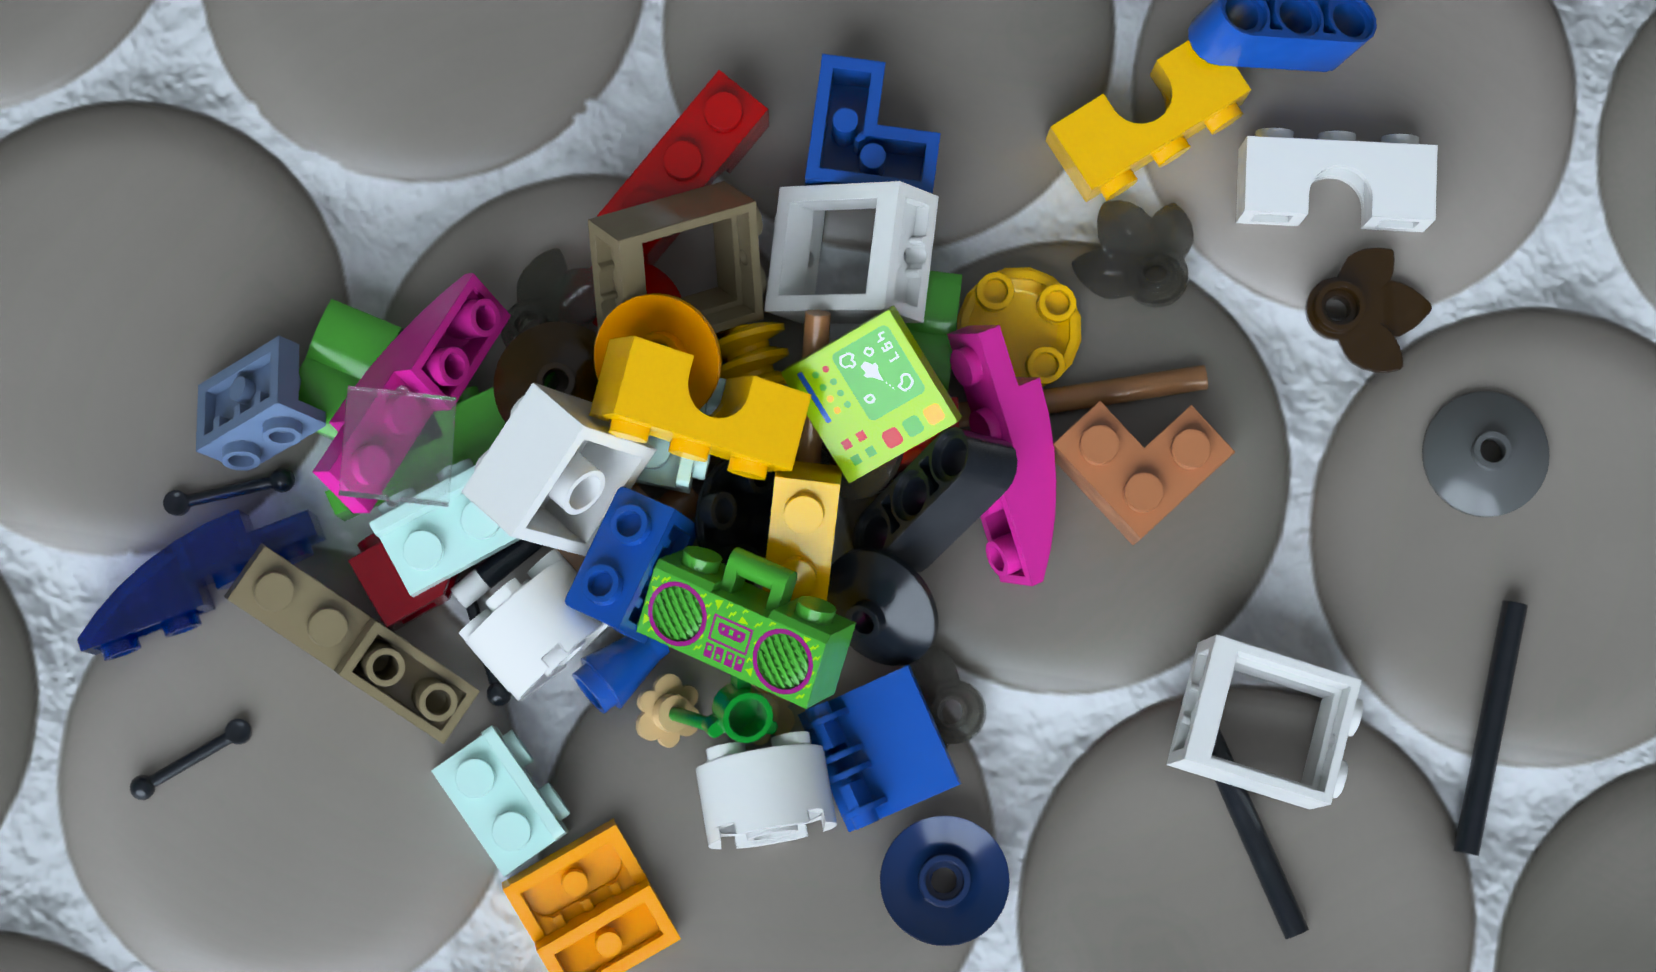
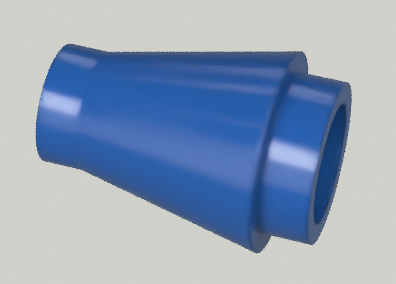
(617, 671)

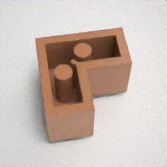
(1137, 483)

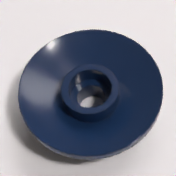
(979, 886)

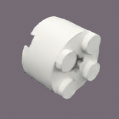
(531, 628)
(765, 792)

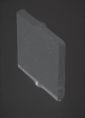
(397, 446)

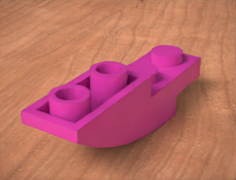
(428, 357)
(1013, 410)

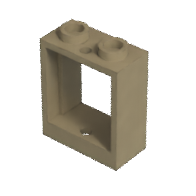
(736, 222)

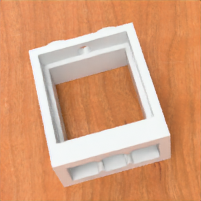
(902, 224)
(1204, 705)

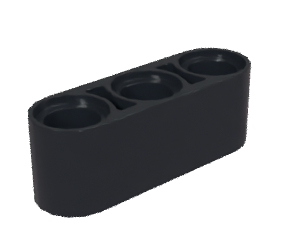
(937, 496)

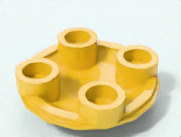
(1034, 317)

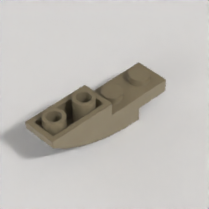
(352, 643)

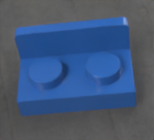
(623, 557)

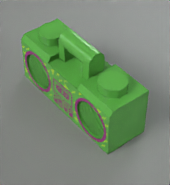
(744, 630)

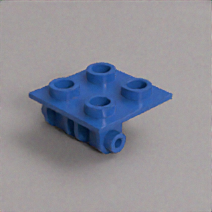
(880, 748)

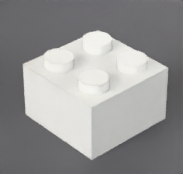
(554, 471)

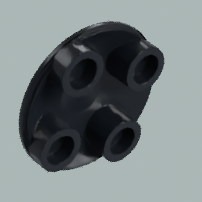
(734, 512)

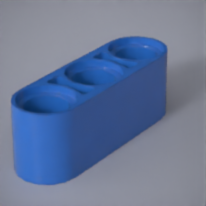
(1281, 33)

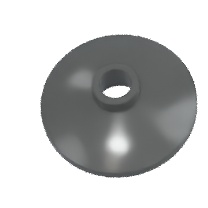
(1455, 460)

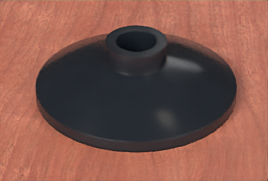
(887, 602)

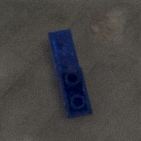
(172, 585)

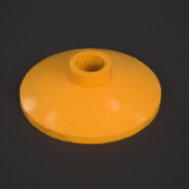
(672, 323)

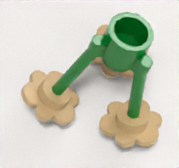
(737, 709)

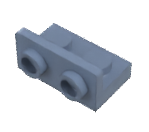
(255, 408)

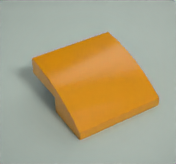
(591, 906)

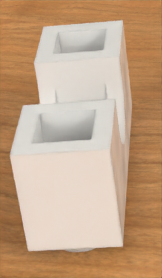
(1390, 177)

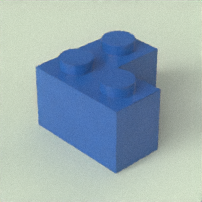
(846, 133)

